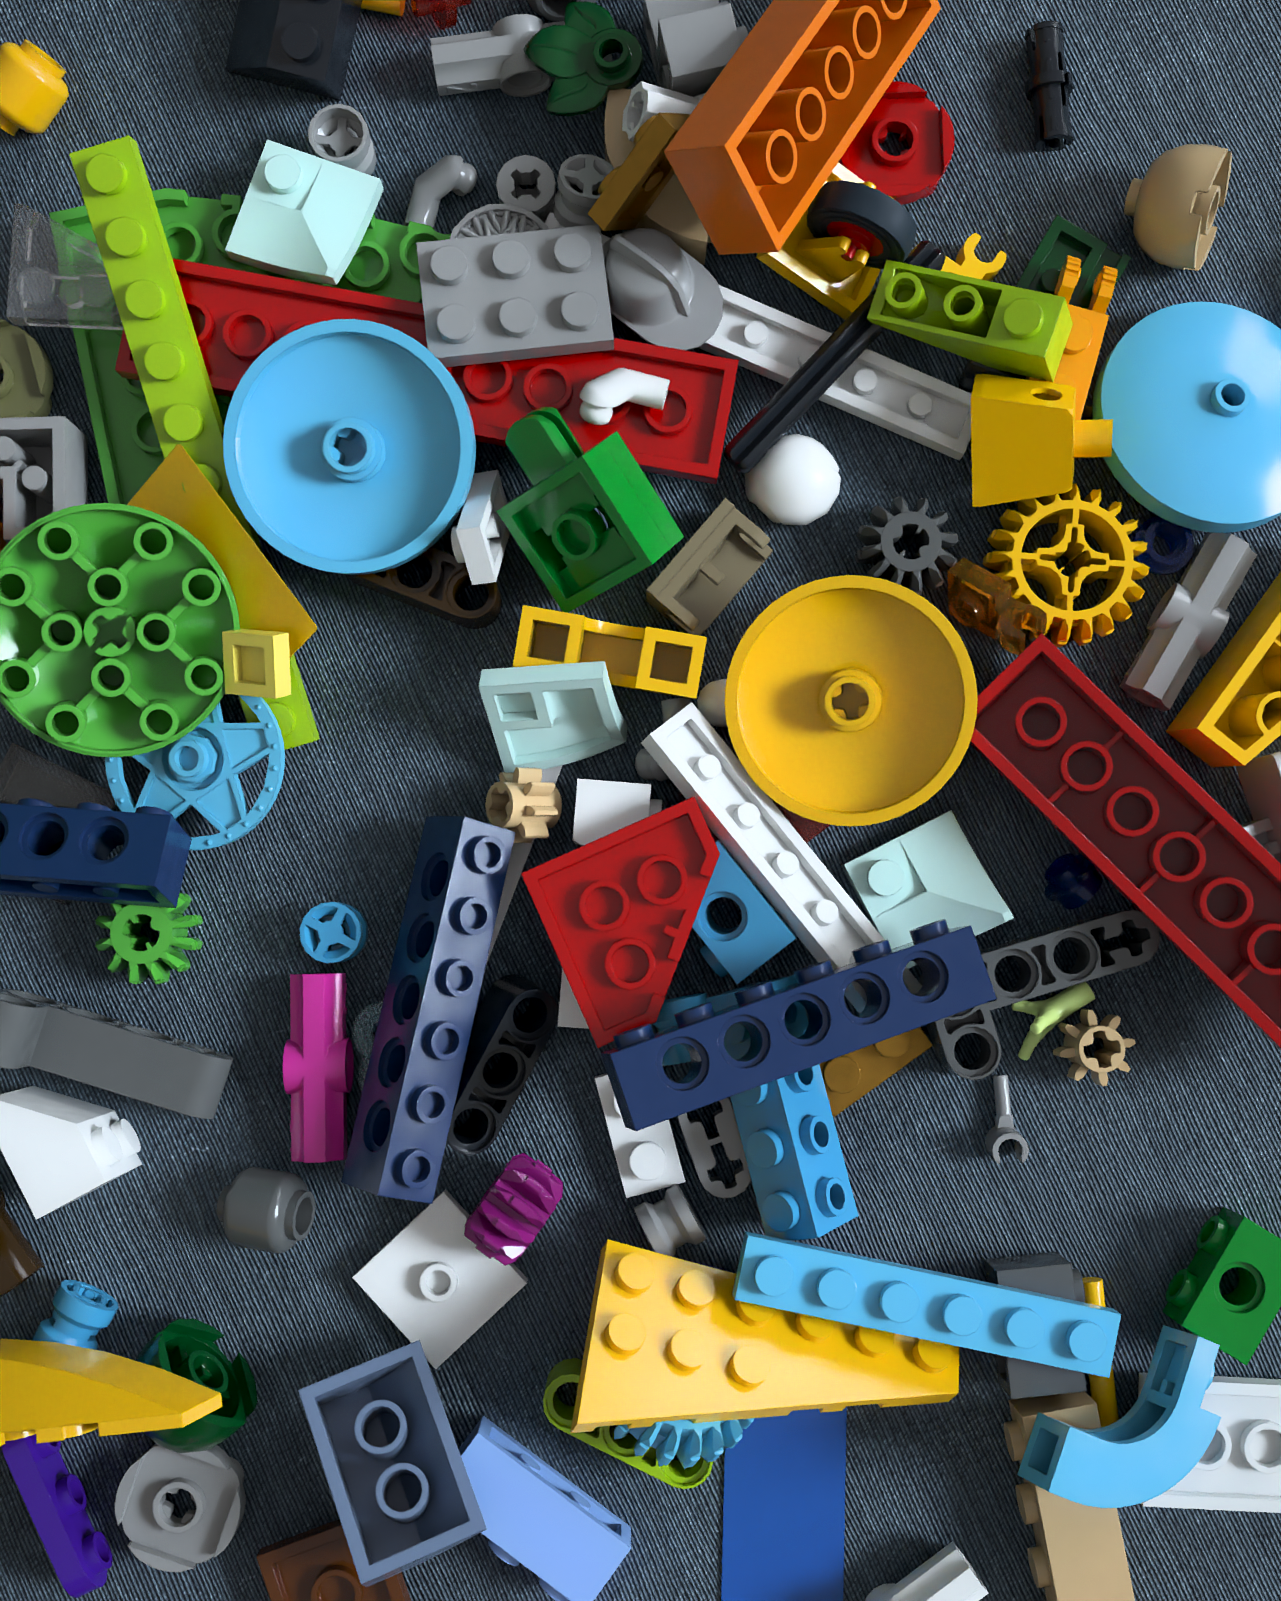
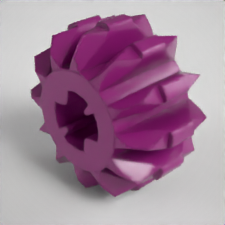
(514, 1209)

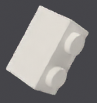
(62, 1146)

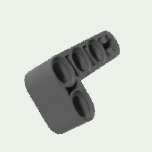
(1041, 976)
(110, 1054)

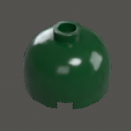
(189, 1351)

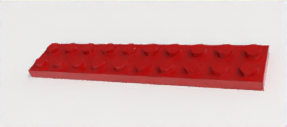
(246, 312)

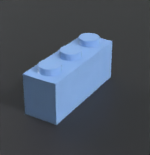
(542, 1517)

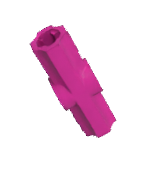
(318, 1067)

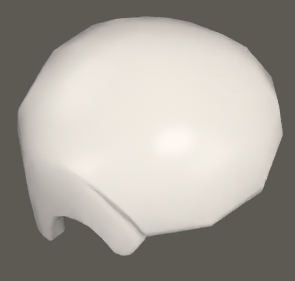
(794, 481)

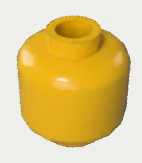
(29, 88)

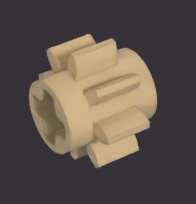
(524, 804)
(1104, 1059)

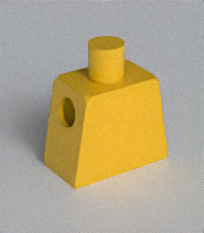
(1028, 439)

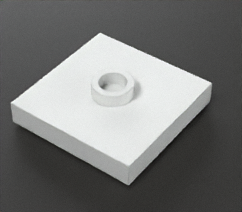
(437, 1281)

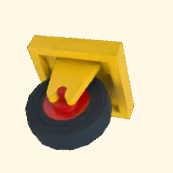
(844, 242)

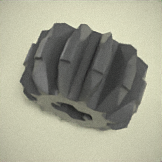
(918, 528)

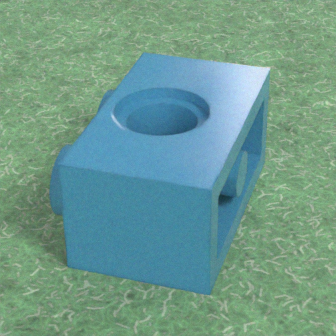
(757, 936)

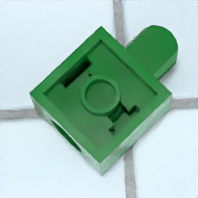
(557, 515)

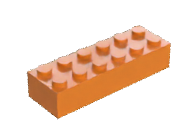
(789, 113)

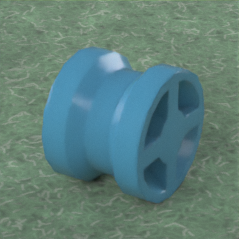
(324, 928)

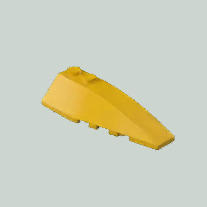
(76, 1389)

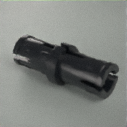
(1049, 86)

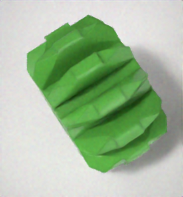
(135, 949)

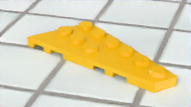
(680, 1348)

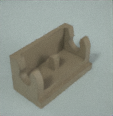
(709, 570)

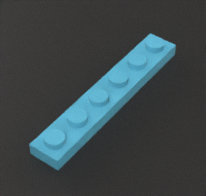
(926, 1304)

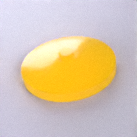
(851, 700)

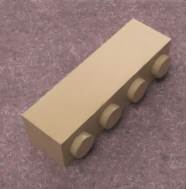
(1077, 1545)

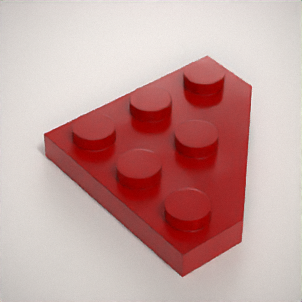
(625, 913)

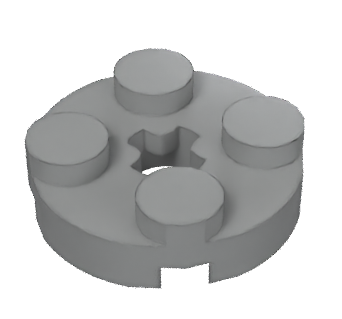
(147, 1518)

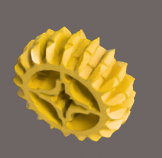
(1073, 519)

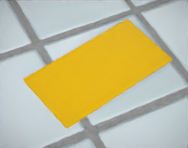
(259, 591)

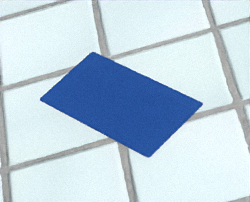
(785, 1509)

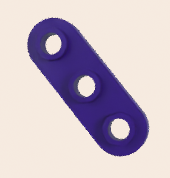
(59, 1514)

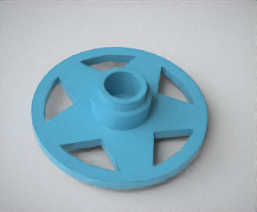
(204, 774)

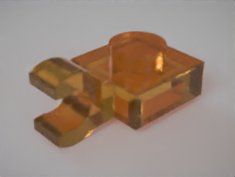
(985, 603)

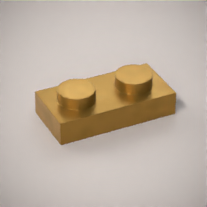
(640, 179)
(862, 1070)

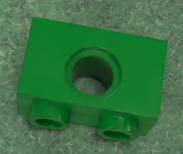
(1244, 1315)

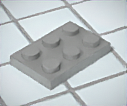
(515, 295)

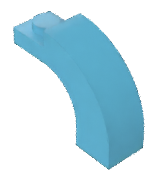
(1143, 1449)

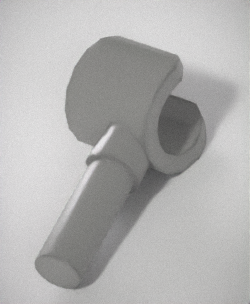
(1004, 1124)

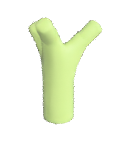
(1050, 1013)

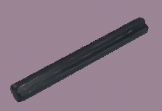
(815, 375)

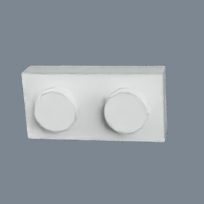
(481, 533)
(644, 1157)

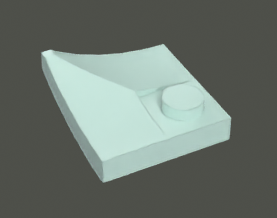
(303, 215)
(551, 713)
(925, 879)

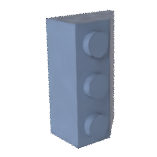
(391, 1463)

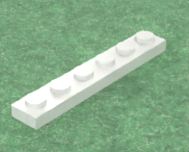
(765, 844)

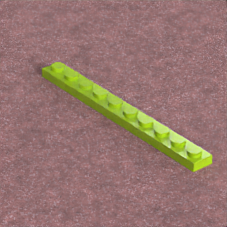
(167, 348)

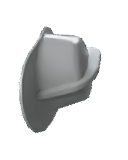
(661, 290)

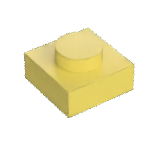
(256, 663)

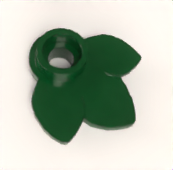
(575, 58)

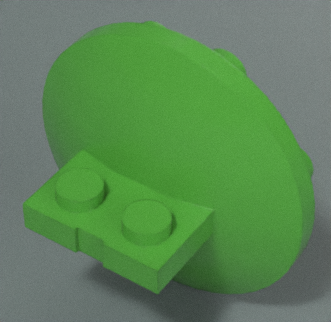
(111, 629)

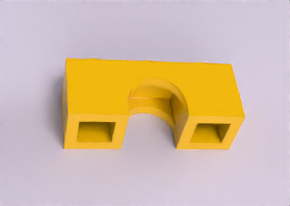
(633, 656)

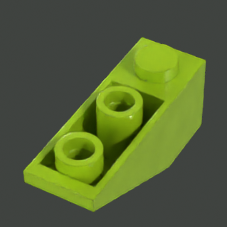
(974, 318)

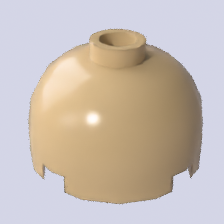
(1179, 204)

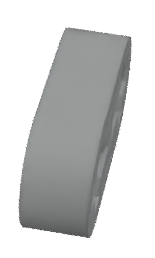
(702, 1154)

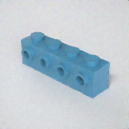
(790, 1139)

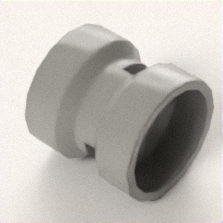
(339, 130)

